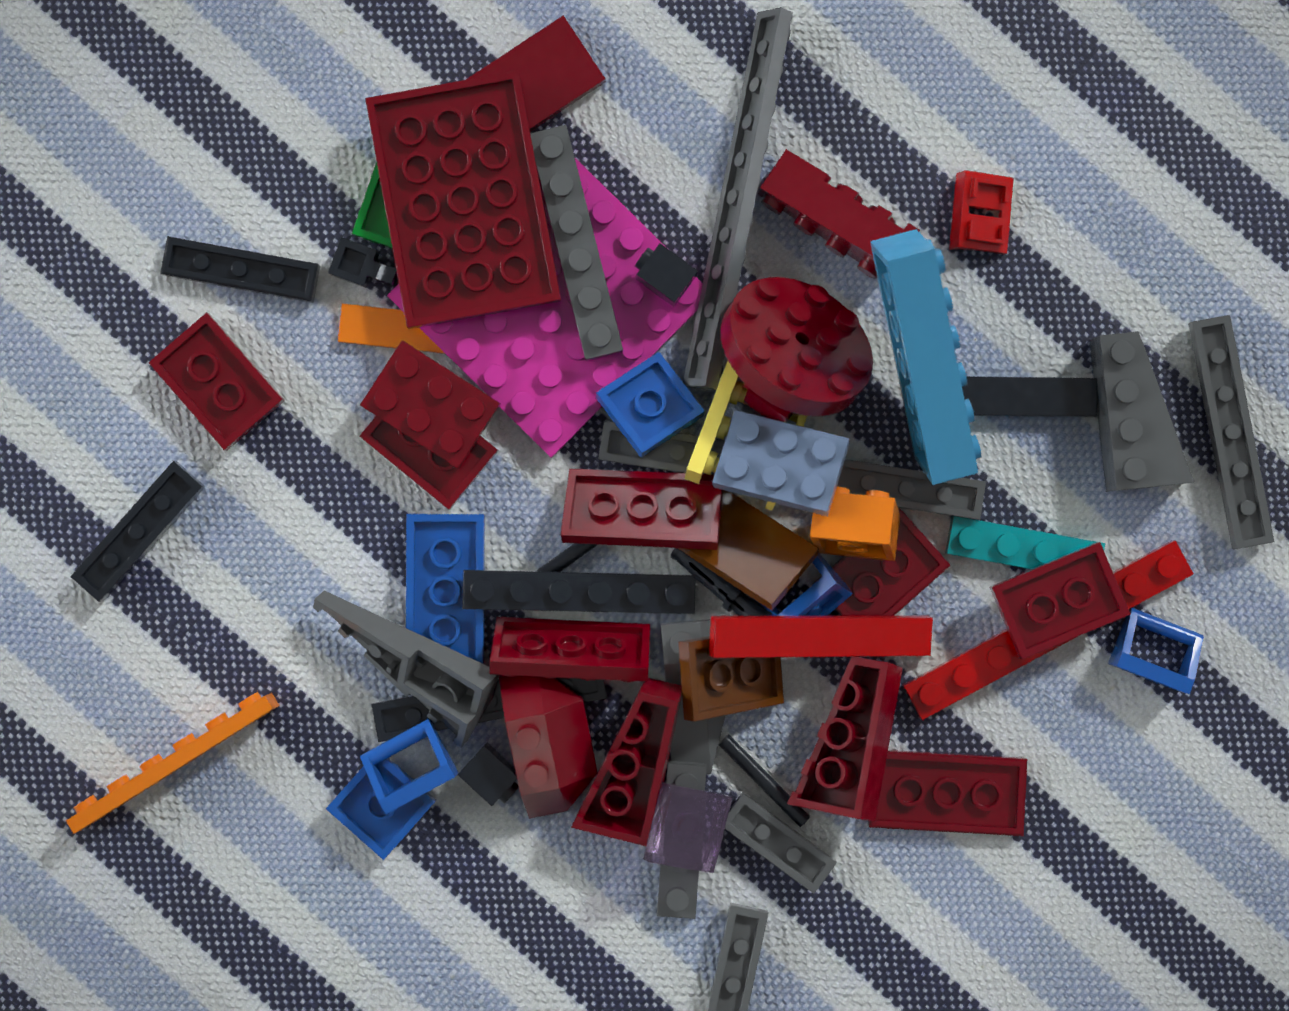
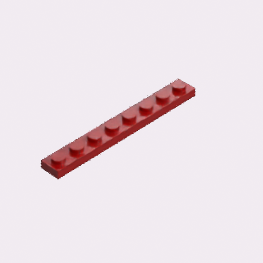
(998, 656)

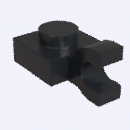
(359, 263)

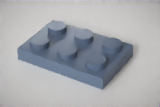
(781, 463)

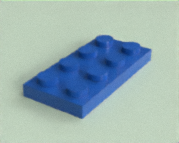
(435, 561)

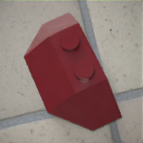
(547, 742)

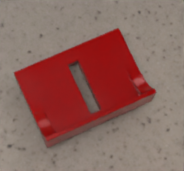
(981, 231)

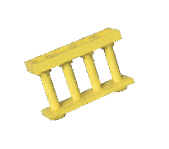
(717, 426)

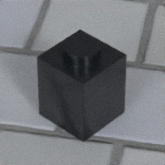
(665, 273)
(490, 775)

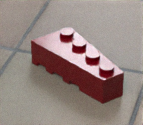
(828, 210)
(852, 744)
(631, 776)

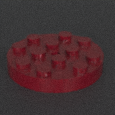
(796, 346)

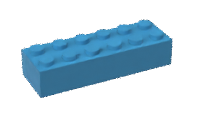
(926, 356)

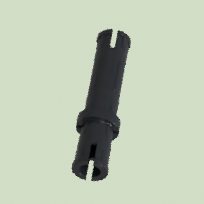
(731, 596)

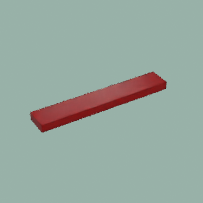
(819, 636)

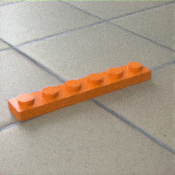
(158, 768)

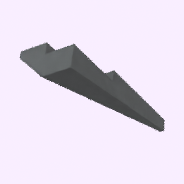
(439, 677)

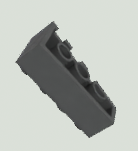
(1133, 419)

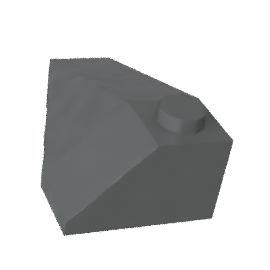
(697, 739)

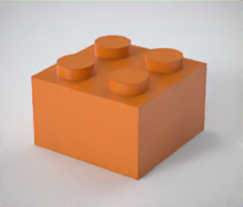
(858, 526)

